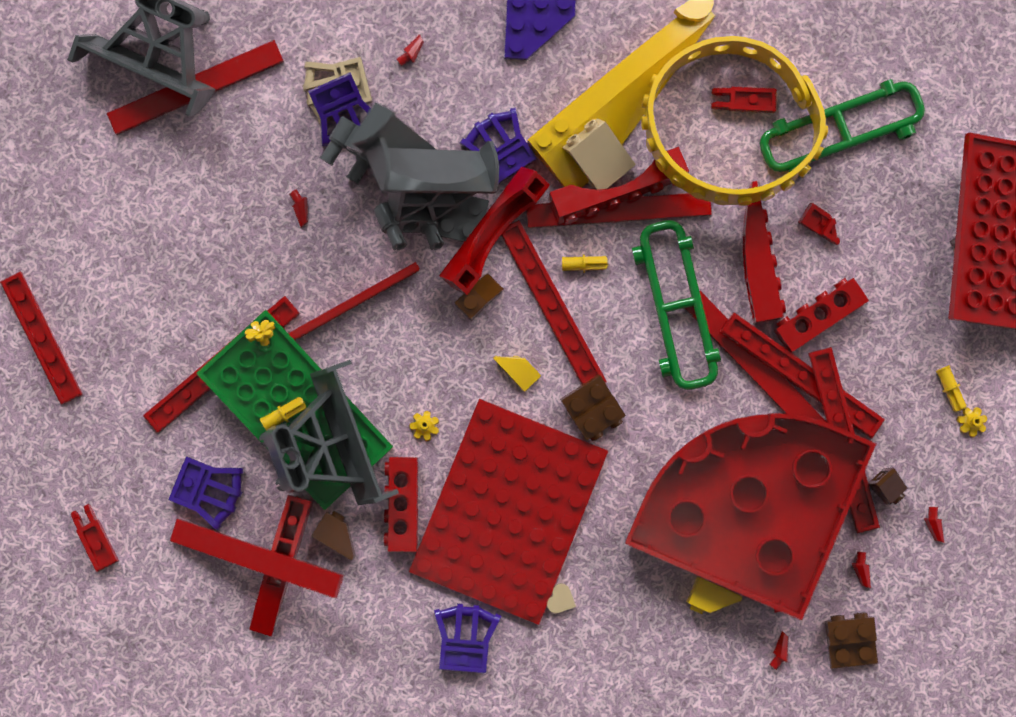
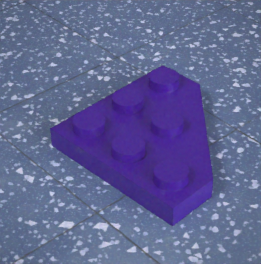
(533, 24)

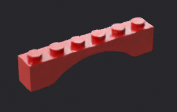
(518, 196)
(573, 201)

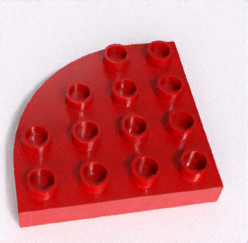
(755, 505)

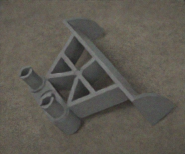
(182, 15)
(358, 139)
(427, 186)
(345, 435)

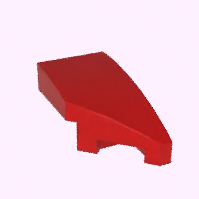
(820, 223)

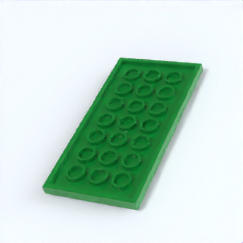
(260, 378)

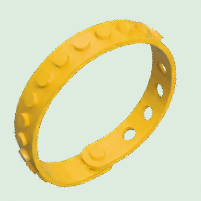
(802, 92)

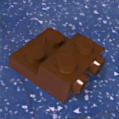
(593, 408)
(851, 640)

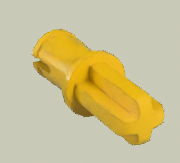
(584, 263)
(951, 388)
(283, 413)

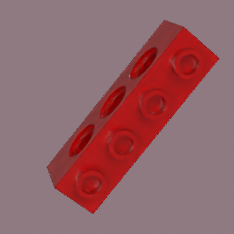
(853, 299)
(409, 540)

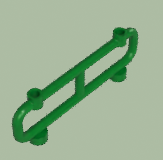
(903, 128)
(670, 365)

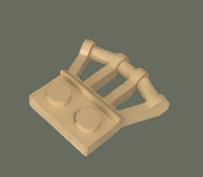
(351, 66)

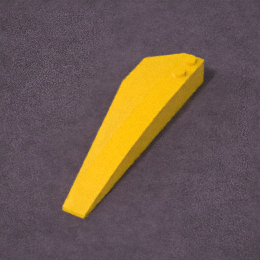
(613, 98)

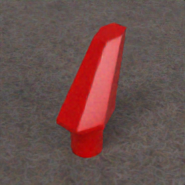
(411, 51)
(300, 207)
(934, 524)
(862, 569)
(780, 651)

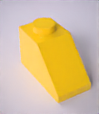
(710, 597)

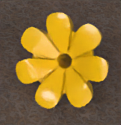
(260, 332)
(972, 421)
(424, 431)

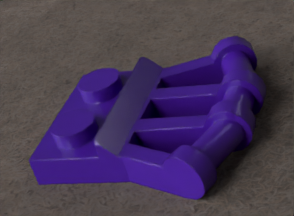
(336, 97)
(513, 153)
(193, 482)
(460, 653)

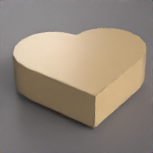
(561, 599)

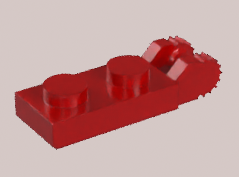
(746, 99)
(94, 540)

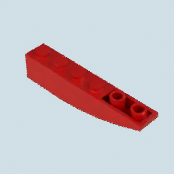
(759, 266)
(287, 542)

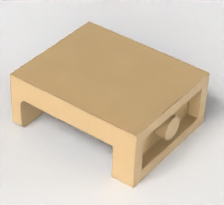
(599, 154)

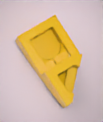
(519, 370)

